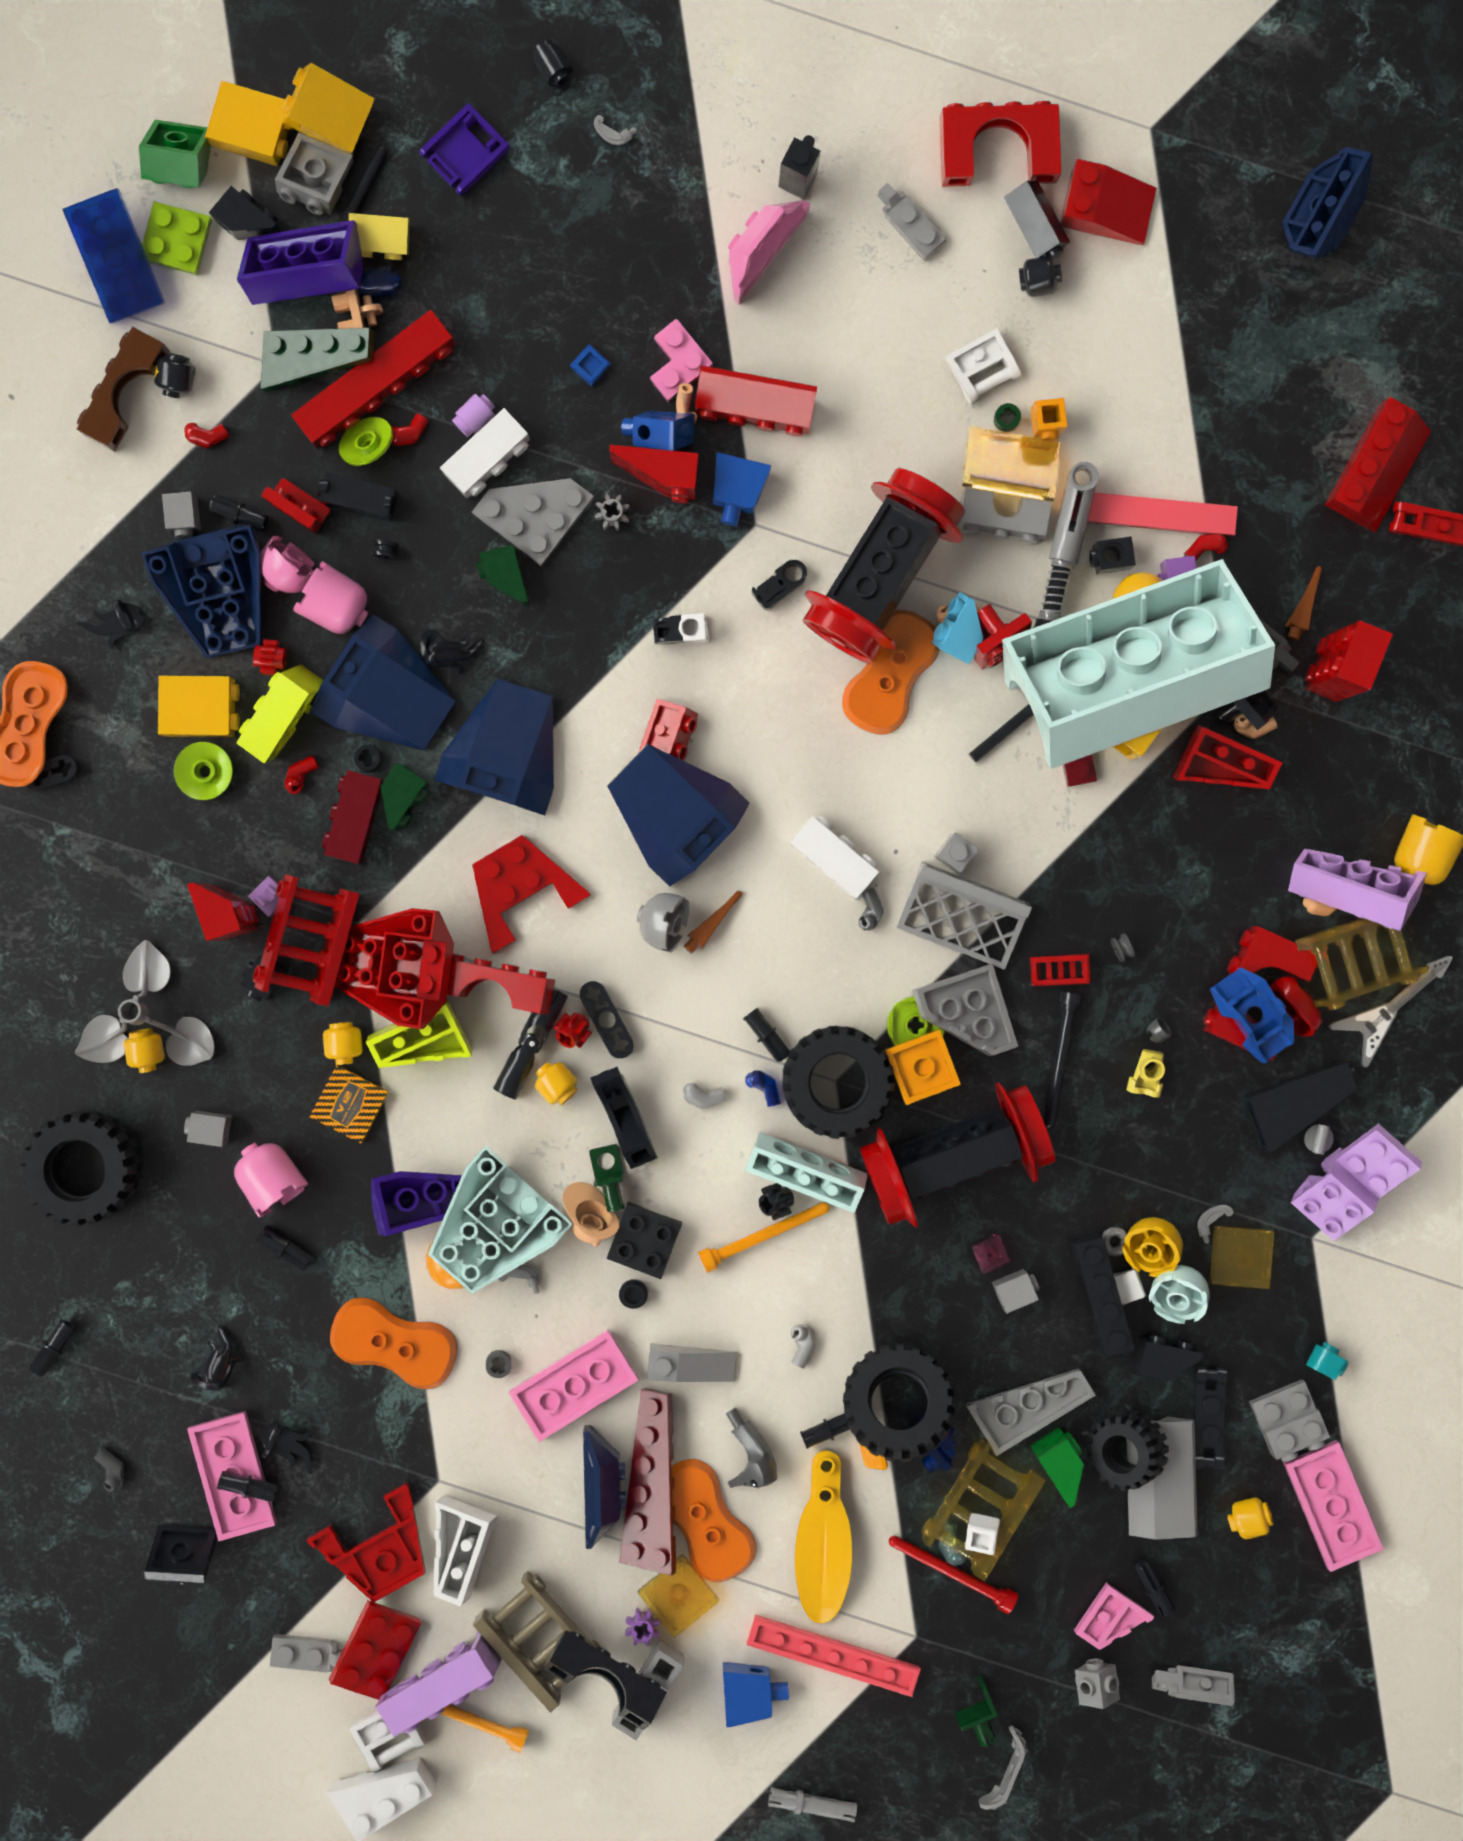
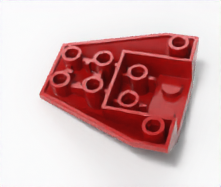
(399, 966)

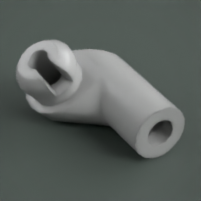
(701, 1099)
(805, 1344)

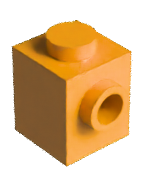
(1048, 418)

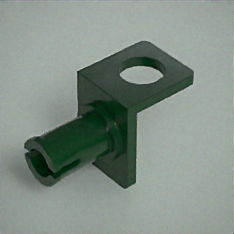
(609, 1178)
(978, 1717)

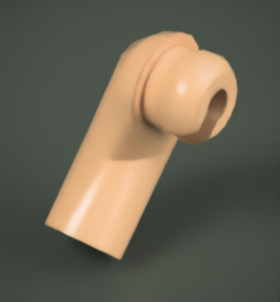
(1317, 908)

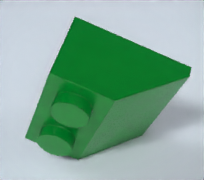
(174, 154)
(1061, 1461)

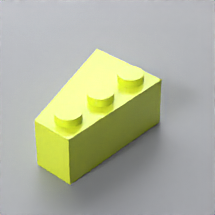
(279, 712)
(405, 1045)

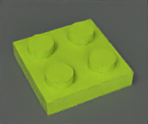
(176, 238)

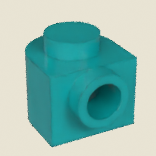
(1326, 1361)

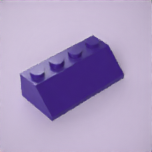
(301, 263)

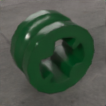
(1013, 409)

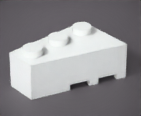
(460, 1547)
(378, 1798)

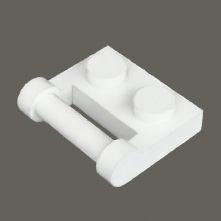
(978, 357)
(373, 1732)

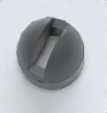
(1159, 1030)

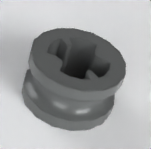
(1122, 947)
(507, 1365)

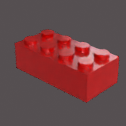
(1347, 661)

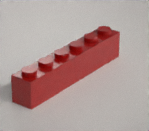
(370, 382)

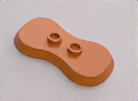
(881, 692)
(30, 701)
(413, 1350)
(715, 1539)

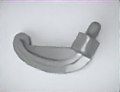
(611, 135)
(1209, 1217)
(525, 1273)

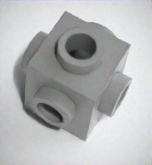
(1097, 1684)

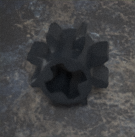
(776, 1201)

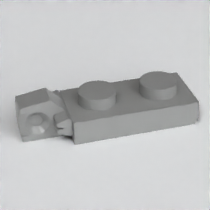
(910, 222)
(304, 1653)
(1196, 1684)

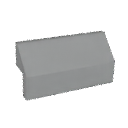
(1169, 1502)

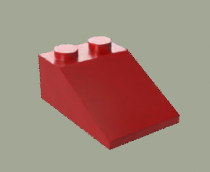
(1107, 203)
(663, 470)

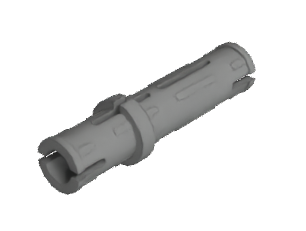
(817, 1805)

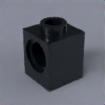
(1123, 549)

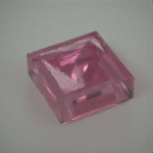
(990, 1253)

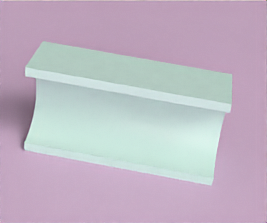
(1140, 662)

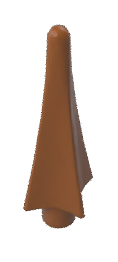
(1301, 616)
(704, 931)

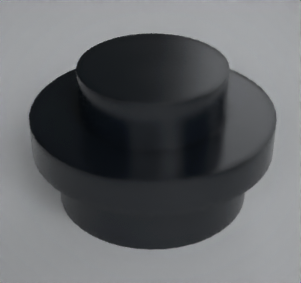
(633, 1294)

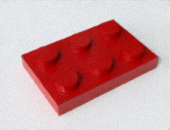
(375, 1650)

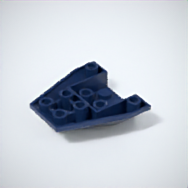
(212, 587)
(383, 689)
(505, 749)
(675, 811)

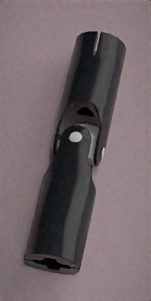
(522, 1058)

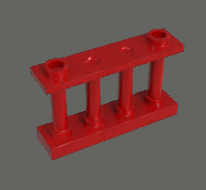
(326, 960)

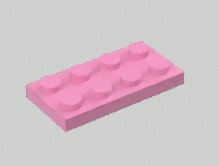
(573, 1385)
(230, 1447)
(1333, 1506)

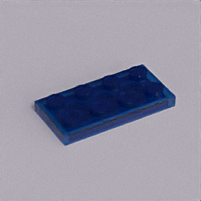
(113, 255)

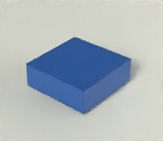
(590, 365)

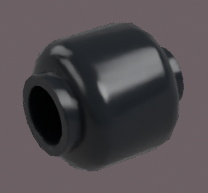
(1040, 276)
(174, 375)

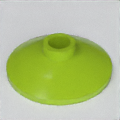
(366, 441)
(189, 766)

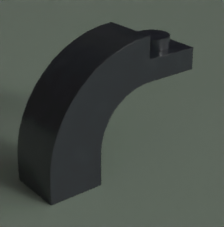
(624, 1117)

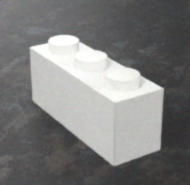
(486, 454)
(834, 856)

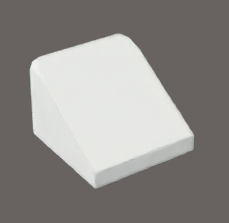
(1129, 1286)
(982, 1533)

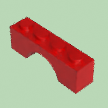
(526, 991)

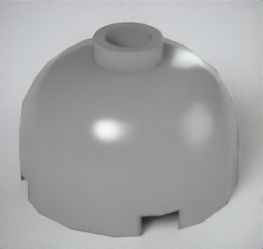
(662, 920)

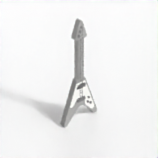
(1377, 1020)

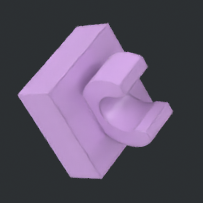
(265, 896)

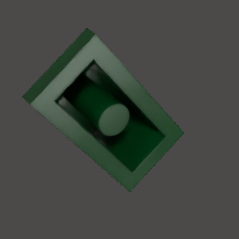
(503, 573)

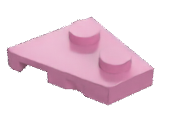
(1110, 1617)

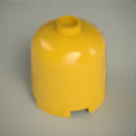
(1428, 850)

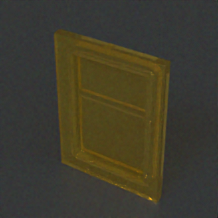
(1011, 464)

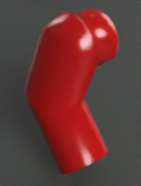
(409, 434)
(203, 437)
(1207, 542)
(297, 772)

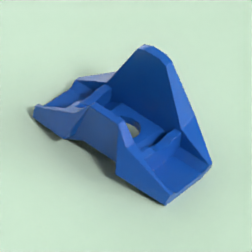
(1244, 990)

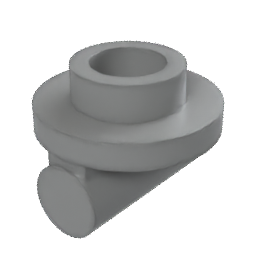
(1318, 1138)

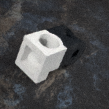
(681, 629)

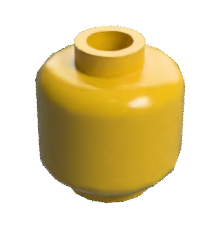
(342, 1042)
(144, 1050)
(556, 1083)
(1250, 1518)

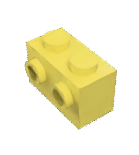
(383, 235)

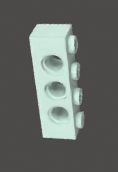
(806, 1172)

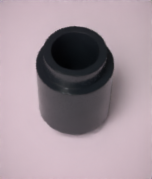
(552, 63)

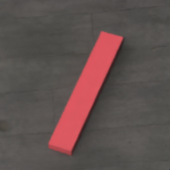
(1161, 514)
(833, 1655)

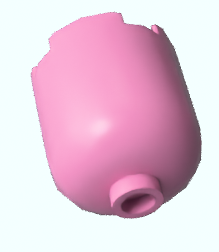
(333, 600)
(268, 1177)

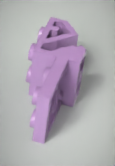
(1355, 1181)

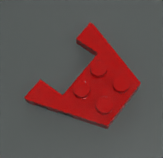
(513, 876)
(386, 1558)

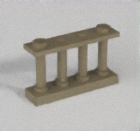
(510, 1646)

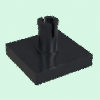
(1256, 708)
(180, 1554)

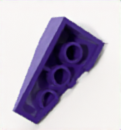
(410, 1199)

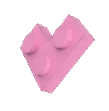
(685, 360)

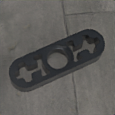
(609, 1043)

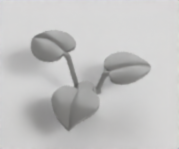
(145, 971)

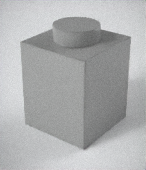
(181, 514)
(956, 852)
(208, 1128)
(1016, 1290)

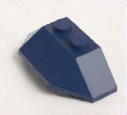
(1328, 203)
(601, 1486)

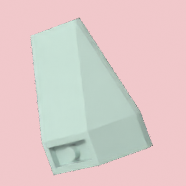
(493, 1224)

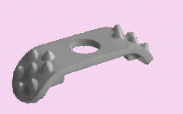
(1001, 1792)

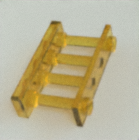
(1342, 936)
(1012, 1509)

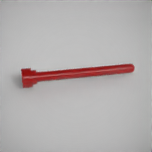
(1003, 1598)

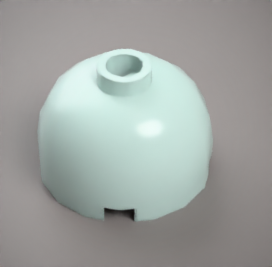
(1180, 1295)

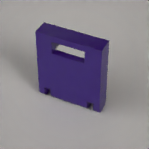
(460, 154)

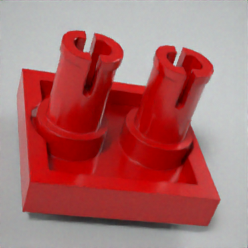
(991, 649)

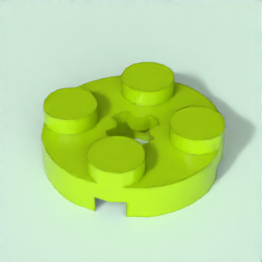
(898, 1020)

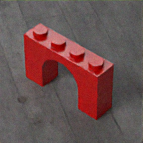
(1035, 124)
(1258, 951)

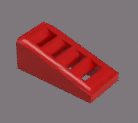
(1060, 959)

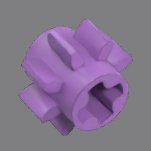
(647, 1632)

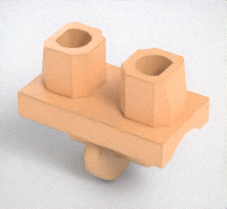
(350, 301)

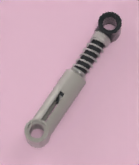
(1067, 540)

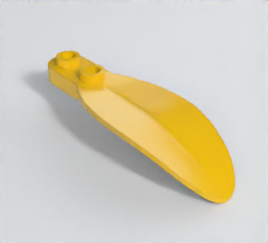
(823, 1544)

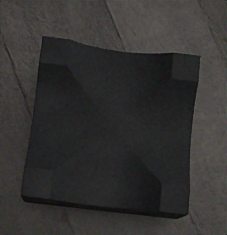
(644, 1240)

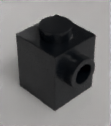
(249, 984)

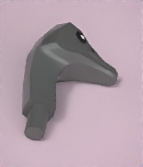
(761, 1465)

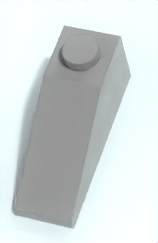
(690, 1364)

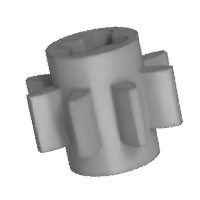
(609, 504)

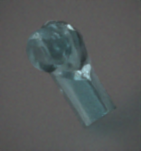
(950, 1555)

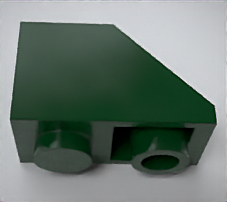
(400, 794)

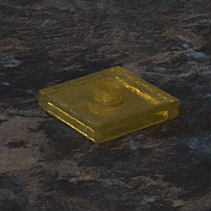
(1242, 1257)
(678, 1597)

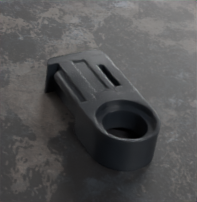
(778, 586)

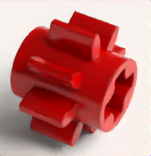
(269, 657)
(572, 1030)

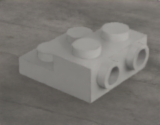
(313, 174)
(1289, 1421)

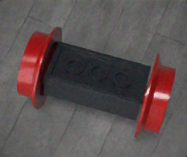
(884, 564)
(958, 1153)

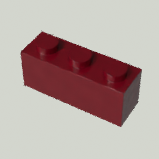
(353, 817)

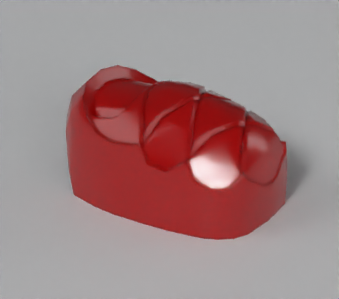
(1298, 1006)

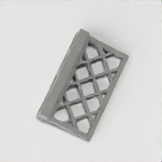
(974, 892)

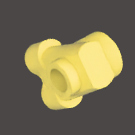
(1147, 1080)

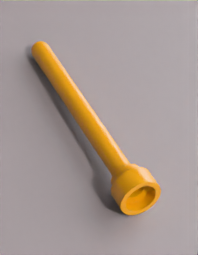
(713, 1257)
(514, 1737)

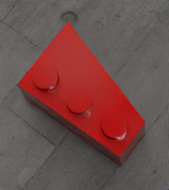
(1224, 761)

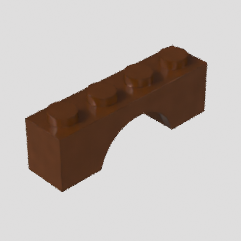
(135, 358)

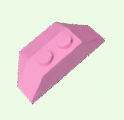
(761, 243)

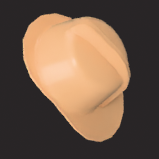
(589, 1213)

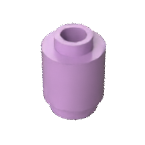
(474, 415)

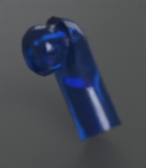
(766, 1084)

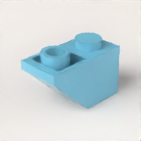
(960, 629)

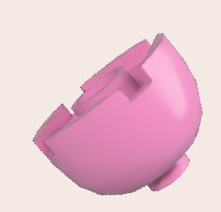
(285, 566)

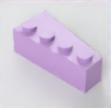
(1357, 887)
(439, 1686)

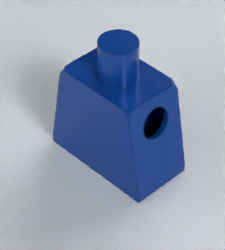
(660, 429)
(738, 486)
(750, 1693)

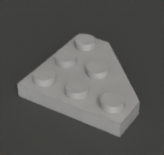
(534, 514)
(969, 1009)

